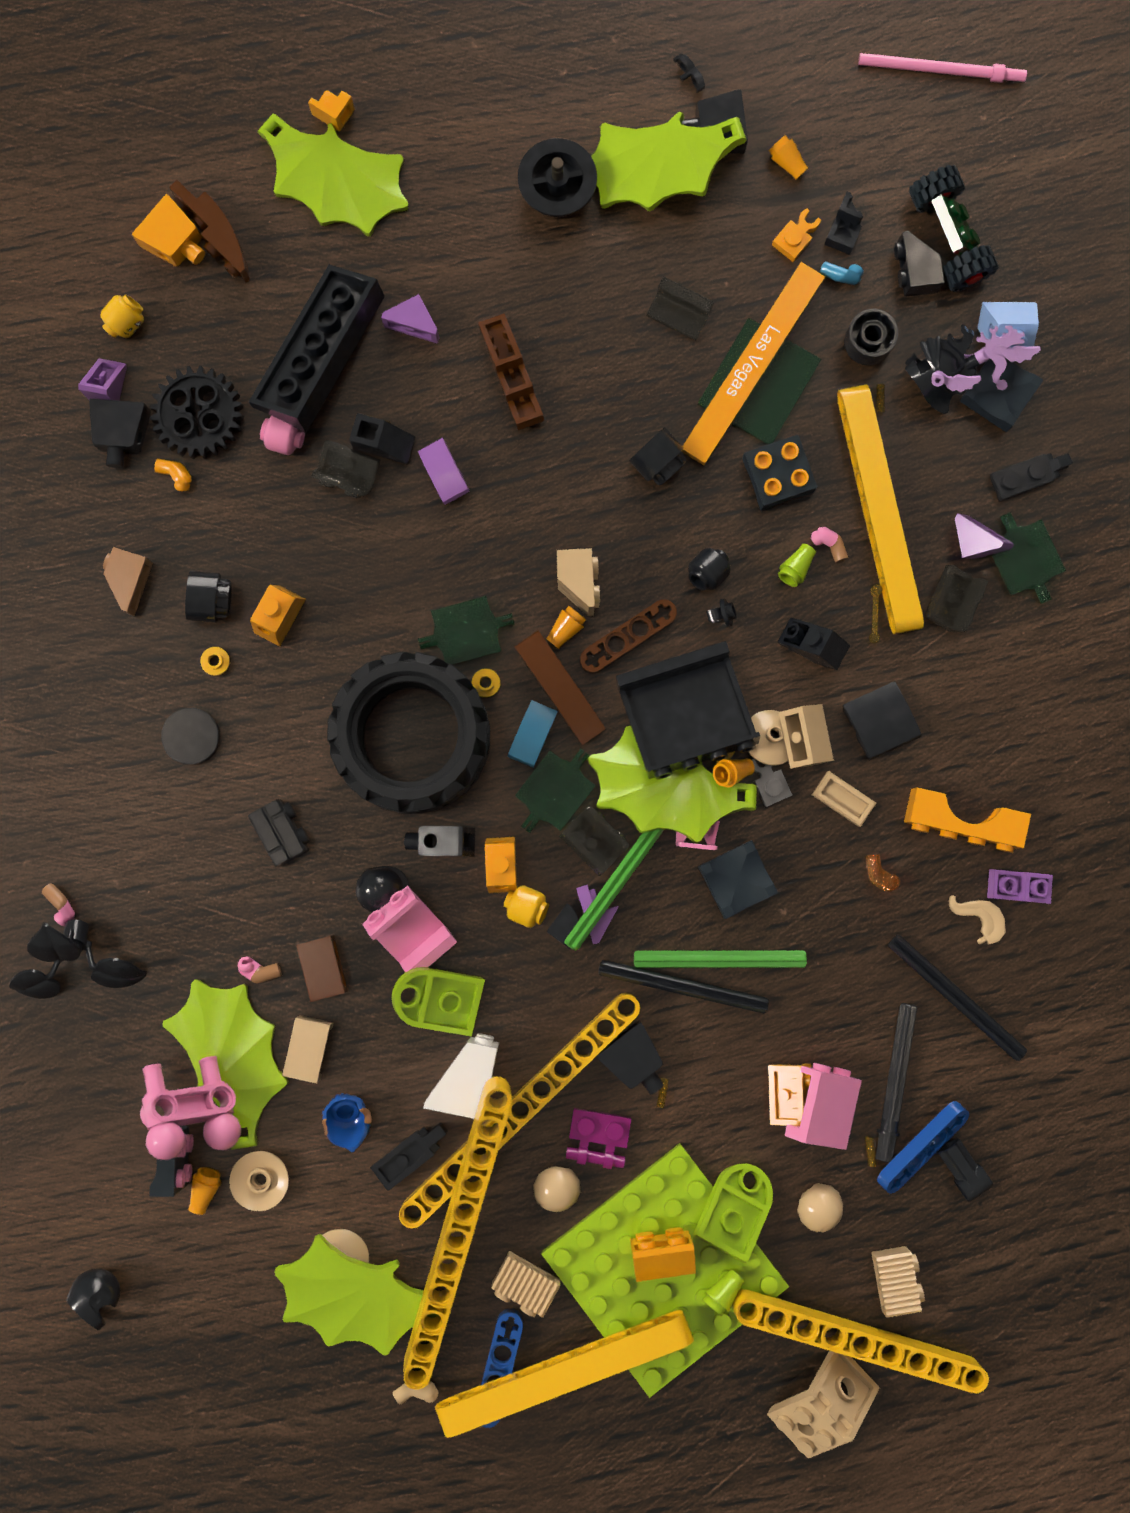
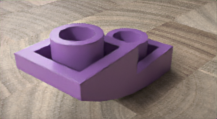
(443, 471)
(1019, 886)

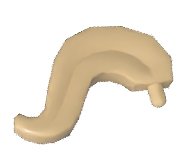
(990, 915)

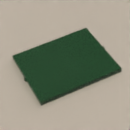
(775, 391)

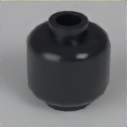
(709, 569)

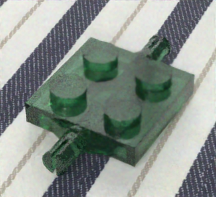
(1030, 560)
(466, 631)
(555, 790)

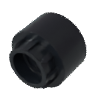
(881, 326)
(659, 457)
(207, 597)

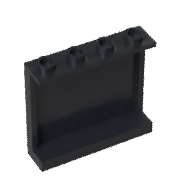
(687, 711)

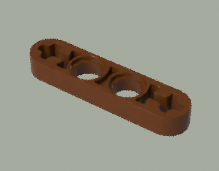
(626, 634)

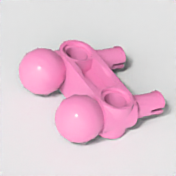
(187, 1107)

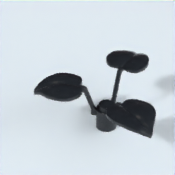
(52, 946)

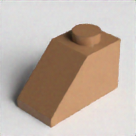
(126, 577)

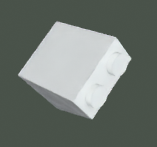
(464, 1080)

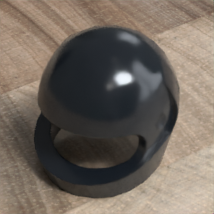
(378, 885)
(91, 1292)

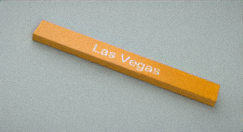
(752, 363)

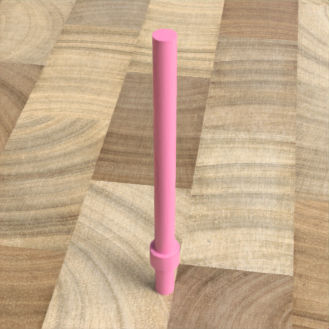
(996, 73)

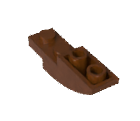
(215, 229)

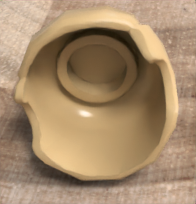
(557, 1189)
(820, 1208)

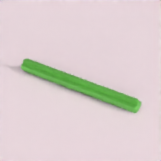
(611, 889)
(721, 959)

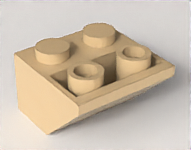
(575, 578)

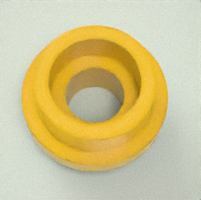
(221, 667)
(495, 682)

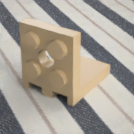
(826, 1408)

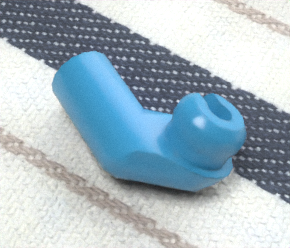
(849, 276)

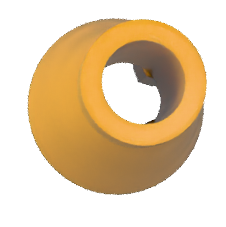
(788, 157)
(566, 626)
(731, 771)
(204, 1186)

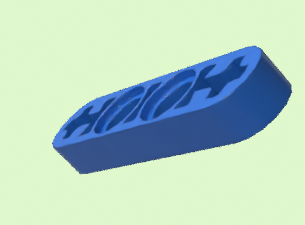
(923, 1147)
(495, 1366)

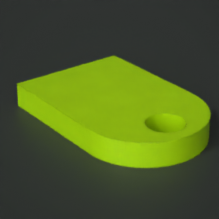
(441, 1000)
(735, 1213)

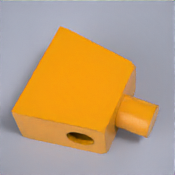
(169, 234)
(276, 613)
(500, 864)

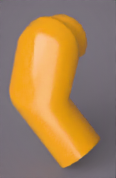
(177, 472)

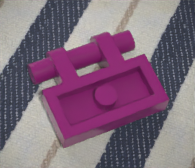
(601, 1129)

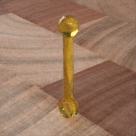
(875, 590)

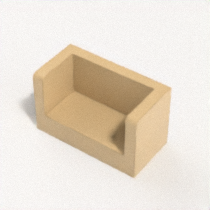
(307, 1049)

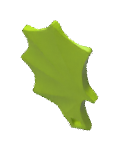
(660, 160)
(334, 176)
(682, 802)
(227, 1027)
(348, 1297)

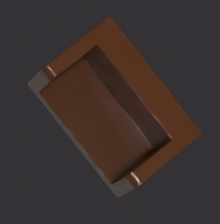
(322, 968)

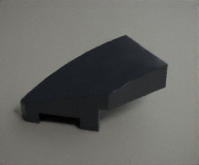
(845, 226)

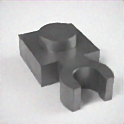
(772, 785)

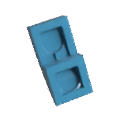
(532, 733)

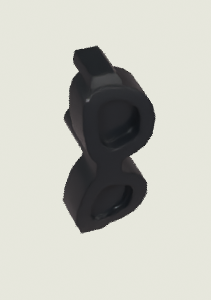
(690, 70)

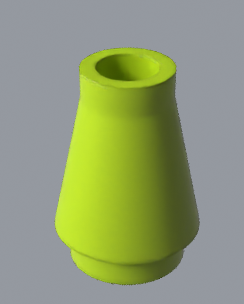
(796, 566)
(723, 1293)

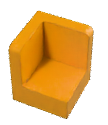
(333, 109)

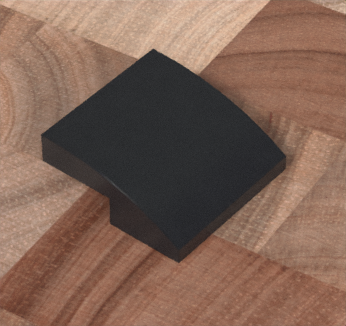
(882, 720)

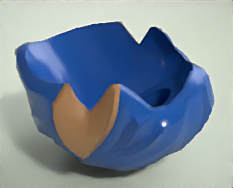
(346, 1121)

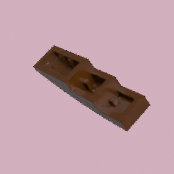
(511, 371)
(559, 687)

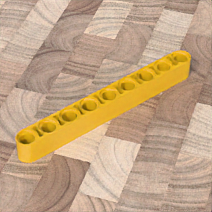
(880, 509)
(870, 1350)
(564, 1373)

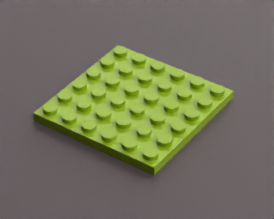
(599, 1268)

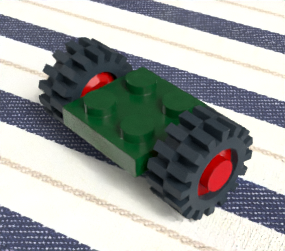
(939, 192)

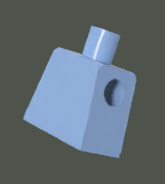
(1019, 315)

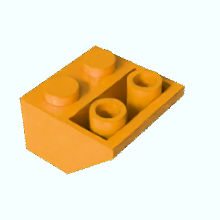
(663, 1254)

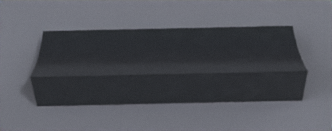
(318, 347)

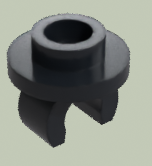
(724, 613)

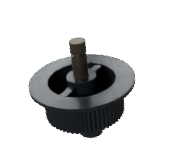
(557, 177)

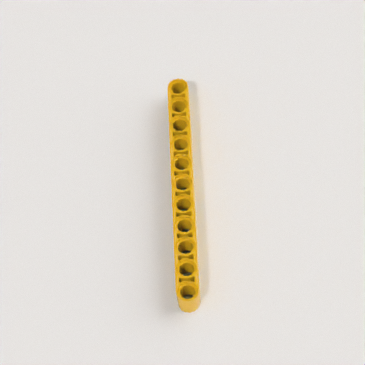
(526, 1094)
(456, 1248)

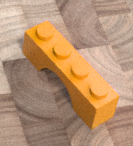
(931, 811)

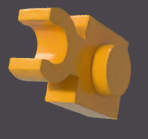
(795, 237)

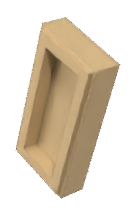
(844, 798)

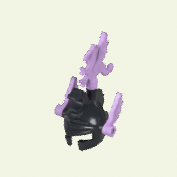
(952, 372)

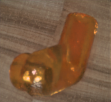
(880, 877)

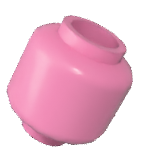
(281, 436)

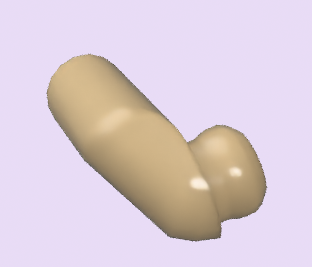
(427, 1393)

